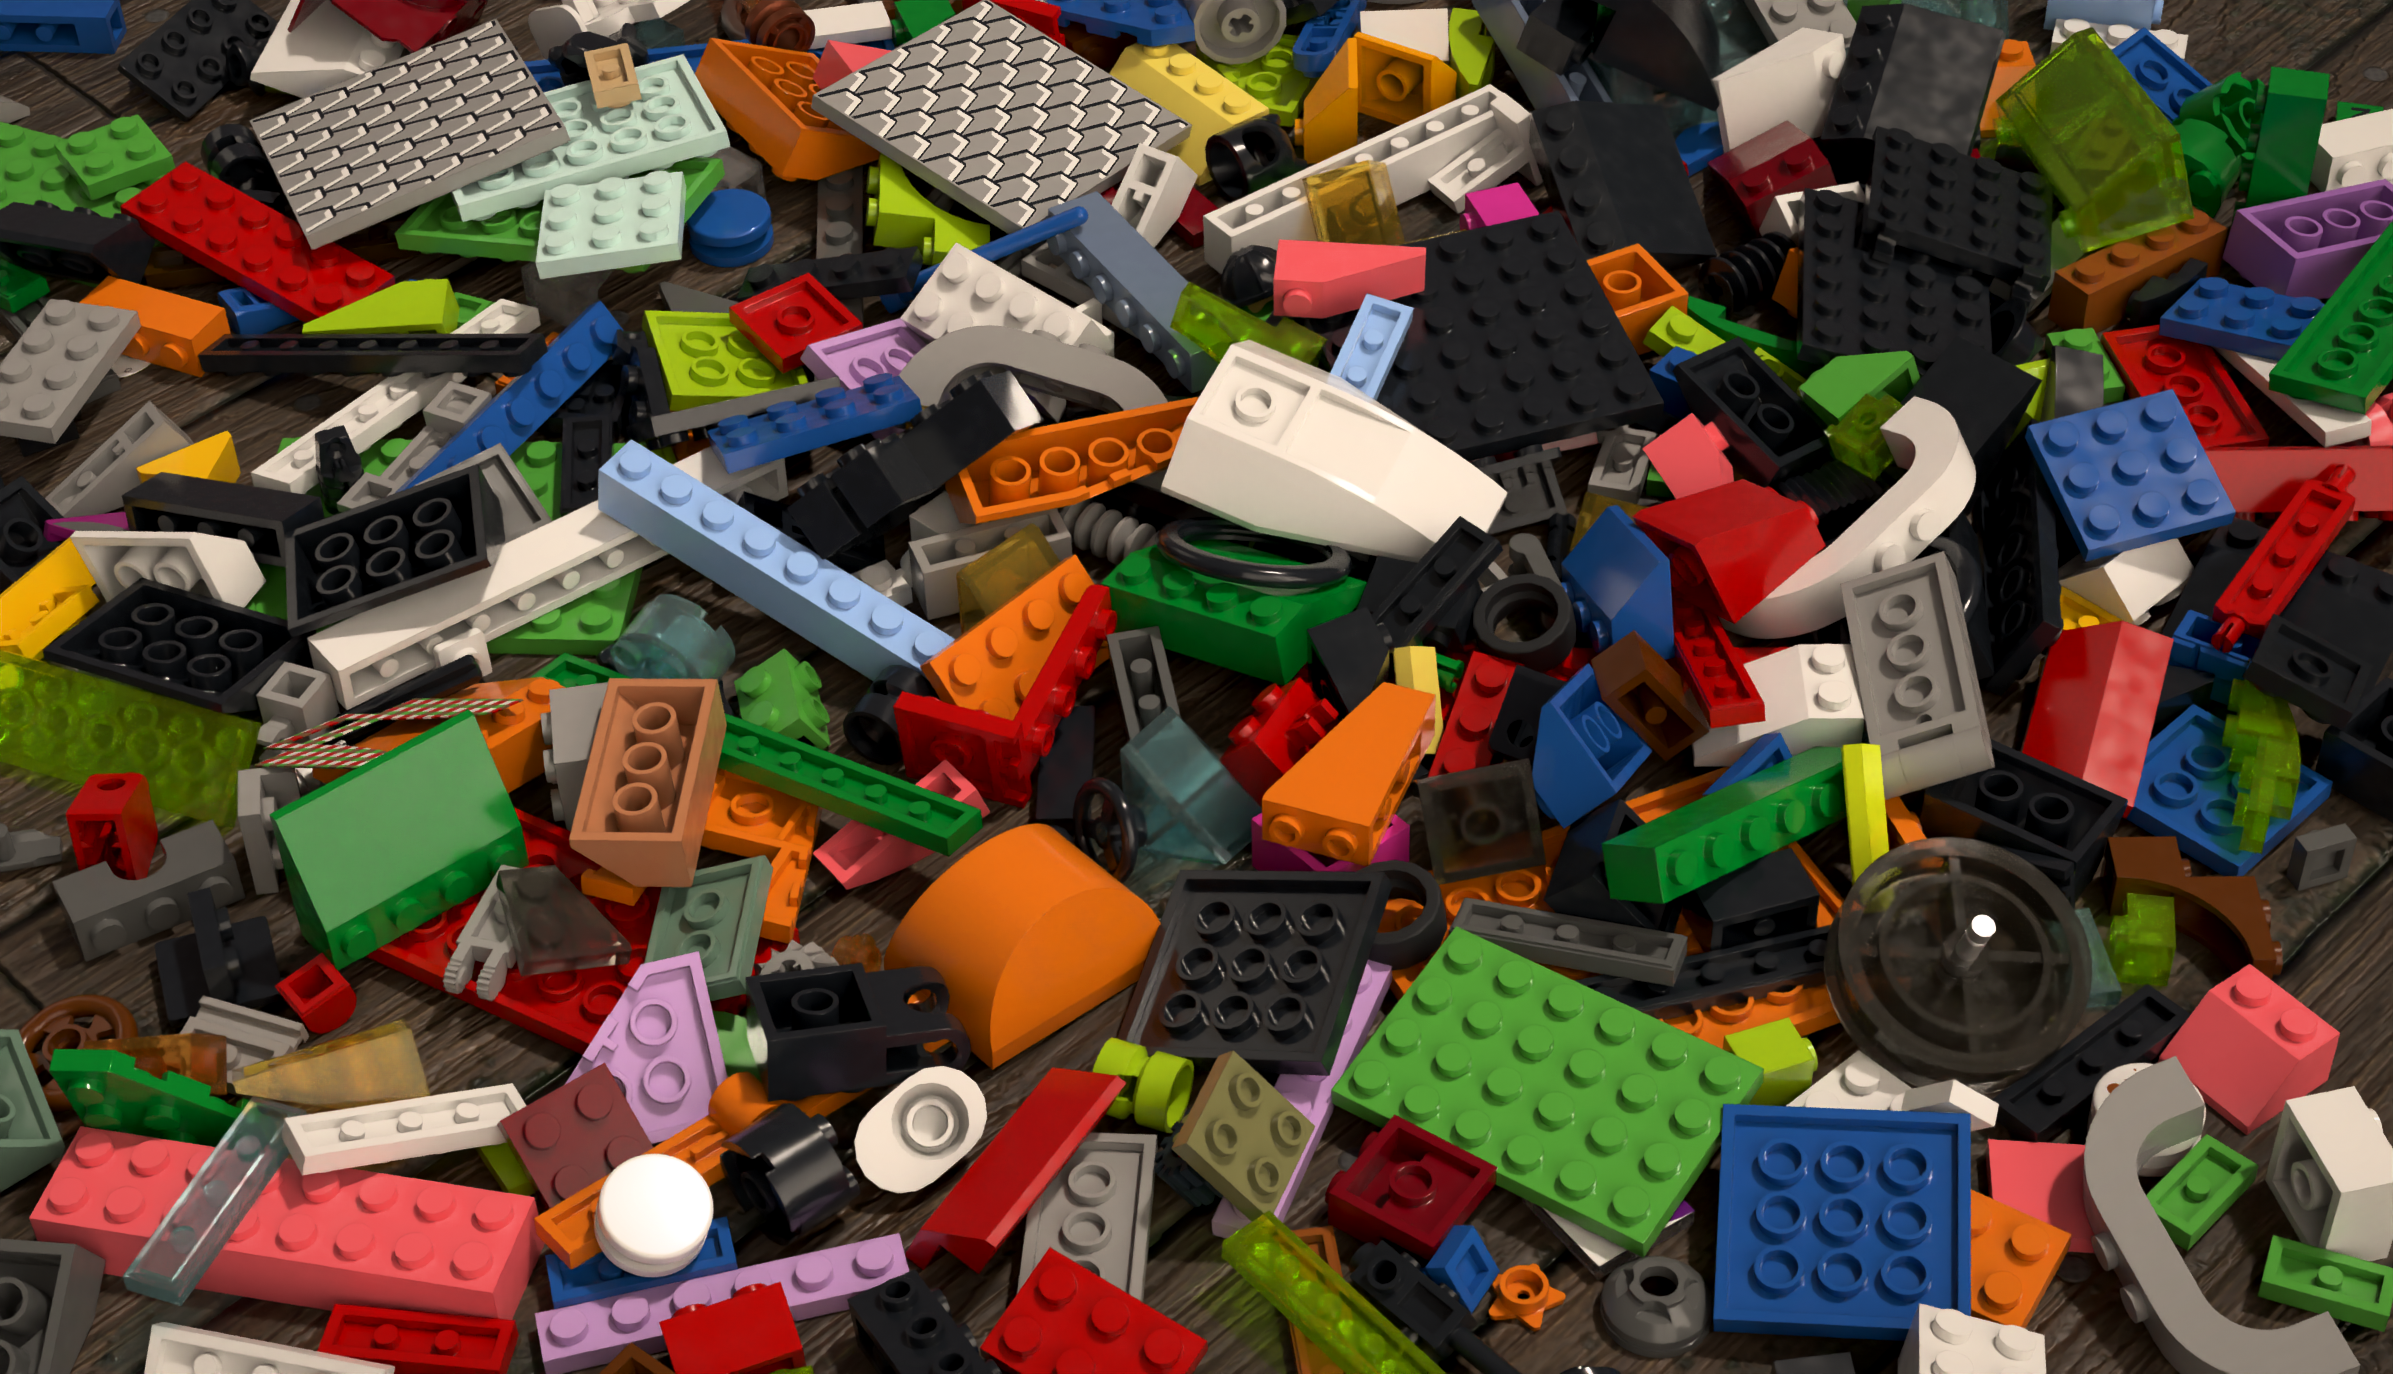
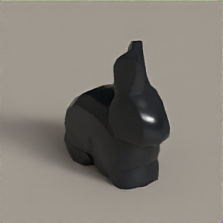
(571, 59)

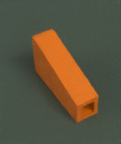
(1353, 778)

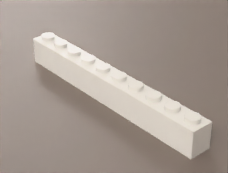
(524, 582)

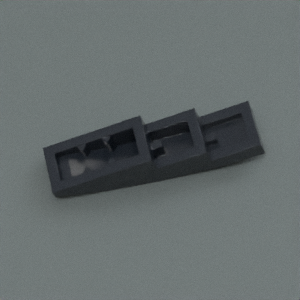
(2072, 387)

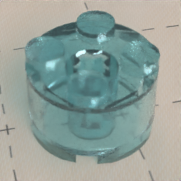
(673, 643)

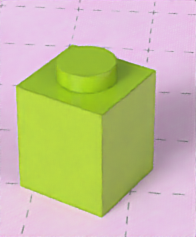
(1783, 1055)

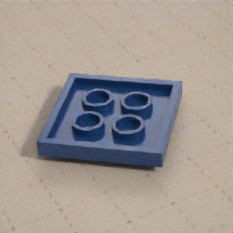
(2129, 475)
(2193, 795)

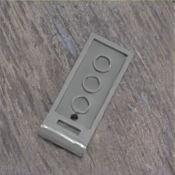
(1917, 675)

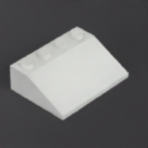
(320, 52)

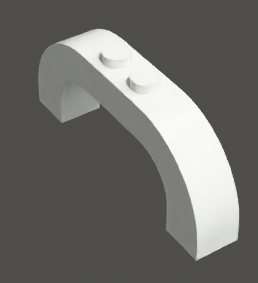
(1887, 535)

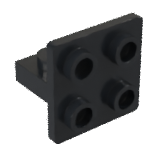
(1530, 487)
(217, 961)

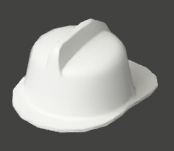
(920, 1129)

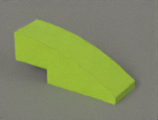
(1470, 51)

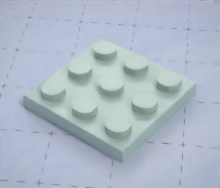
(611, 224)

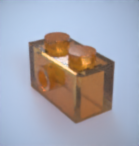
(188, 1054)

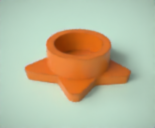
(1528, 1281)

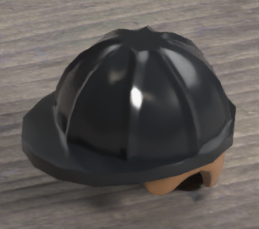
(1248, 278)

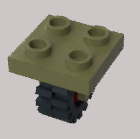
(1235, 1141)

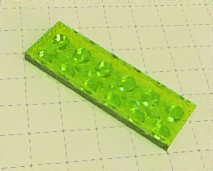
(91, 725)

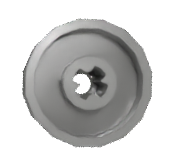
(1237, 28)

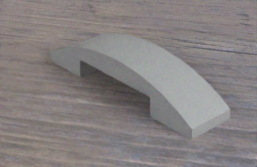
(444, 418)

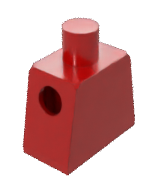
(111, 814)

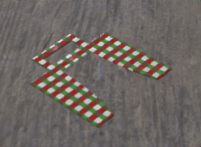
(314, 755)

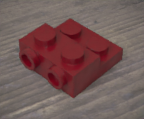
(1407, 1188)

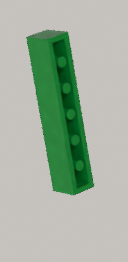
(1727, 828)

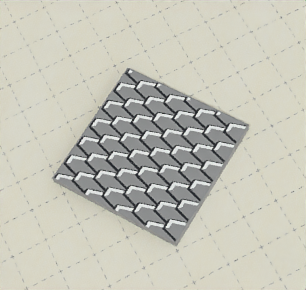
(999, 116)
(407, 133)

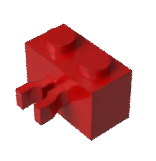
(1277, 735)

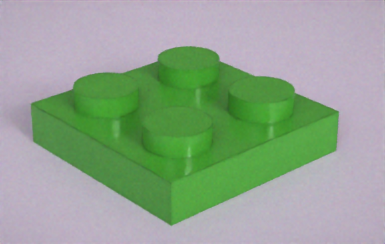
(114, 156)

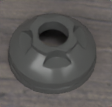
(1652, 1323)

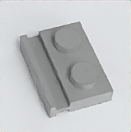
(248, 1033)

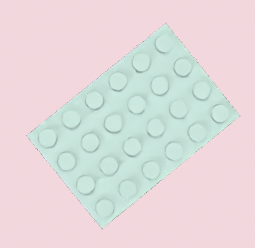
(650, 133)

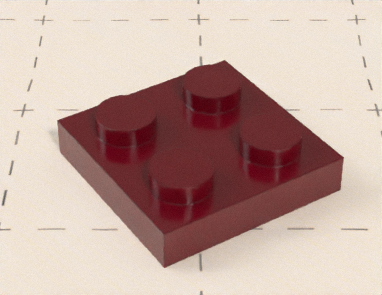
(574, 1135)

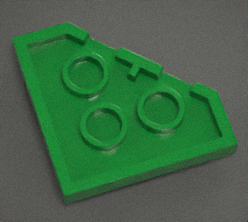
(132, 1101)

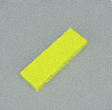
(1864, 805)

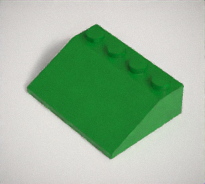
(1223, 621)
(398, 840)

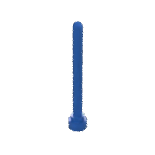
(998, 249)

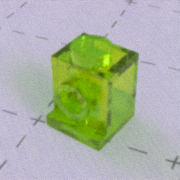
(1858, 436)
(2144, 940)

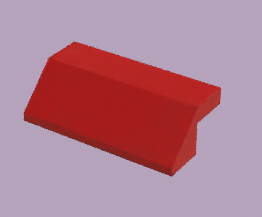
(2099, 704)
(1016, 1167)

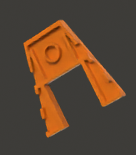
(750, 823)

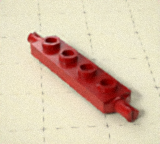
(2284, 558)

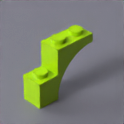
(909, 220)

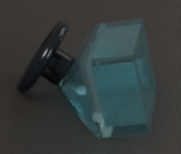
(1172, 803)

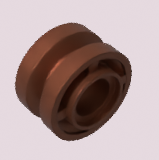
(780, 25)

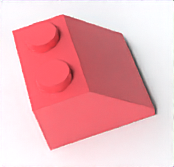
(2253, 1049)

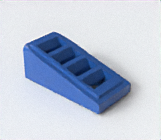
(250, 313)

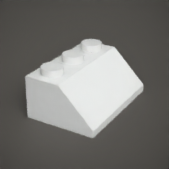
(184, 560)

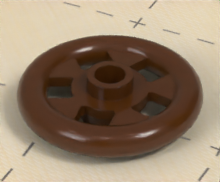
(57, 1024)

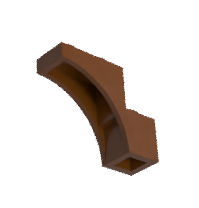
(2213, 910)

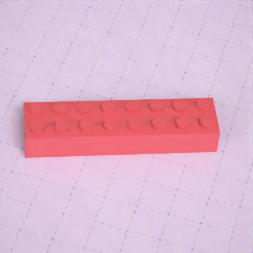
(307, 1236)

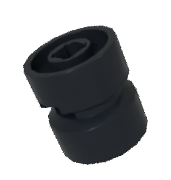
(237, 158)
(872, 722)

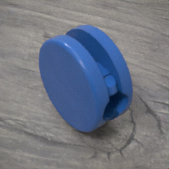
(731, 228)

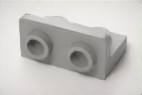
(260, 794)

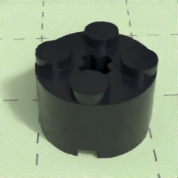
(788, 1172)

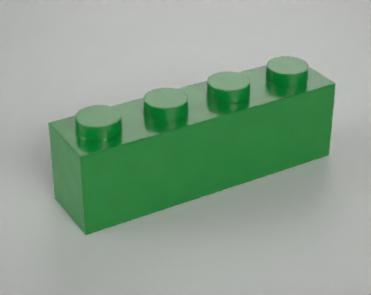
(2286, 137)

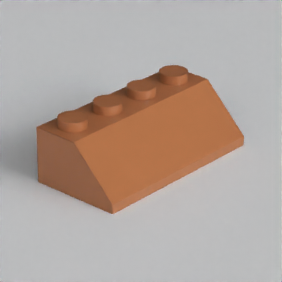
(651, 779)

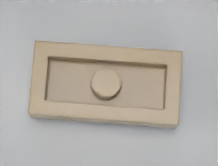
(612, 76)

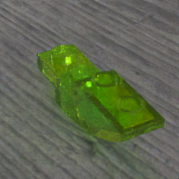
(2265, 755)

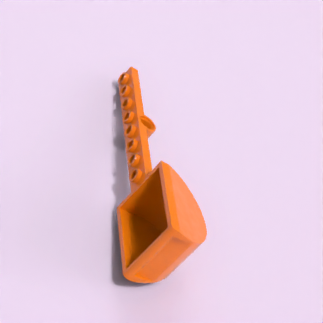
(1025, 946)

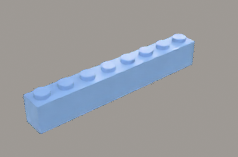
(763, 565)

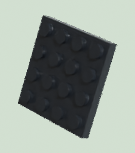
(1257, 967)

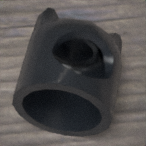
(1251, 157)

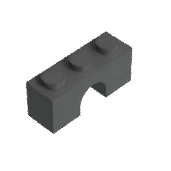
(116, 912)

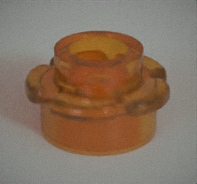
(858, 950)

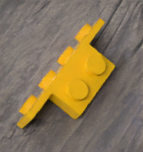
(46, 602)

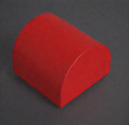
(319, 995)

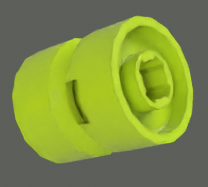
(1155, 1085)

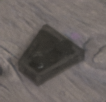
(556, 924)

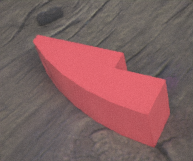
(866, 854)

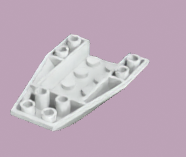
(1320, 461)

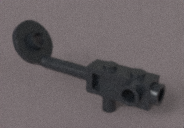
(1429, 1310)

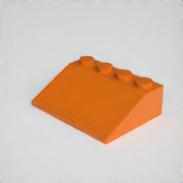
(769, 100)
(510, 734)

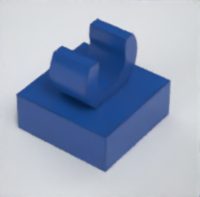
(1463, 1265)

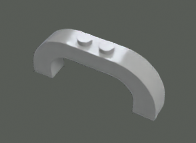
(1037, 363)
(2129, 1128)

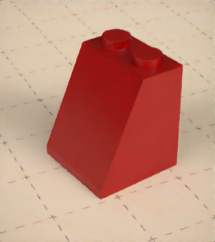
(1731, 544)

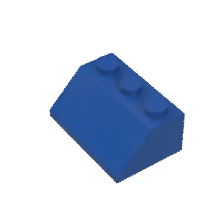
(1620, 585)
(1582, 750)

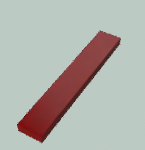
(1713, 668)

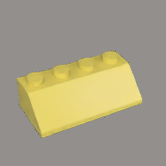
(1189, 91)

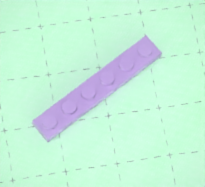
(1313, 1093)
(812, 1283)

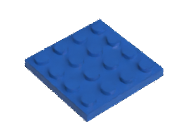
(1841, 1220)

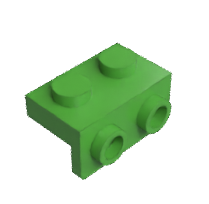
(784, 699)

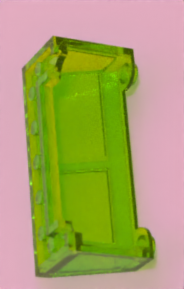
(2097, 144)

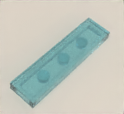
(212, 1204)

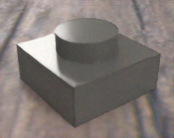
(2321, 856)

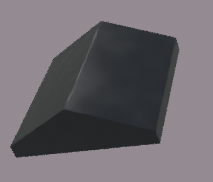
(22, 530)

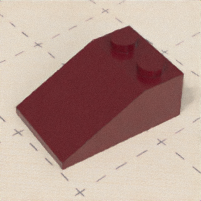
(1770, 166)

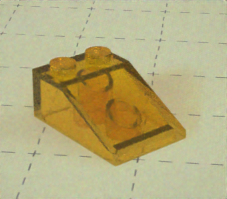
(342, 1072)

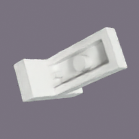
(1491, 158)

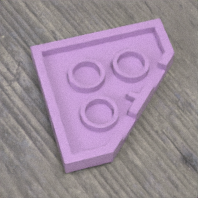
(863, 355)
(662, 1046)

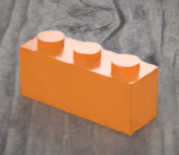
(171, 325)

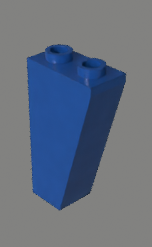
(61, 26)

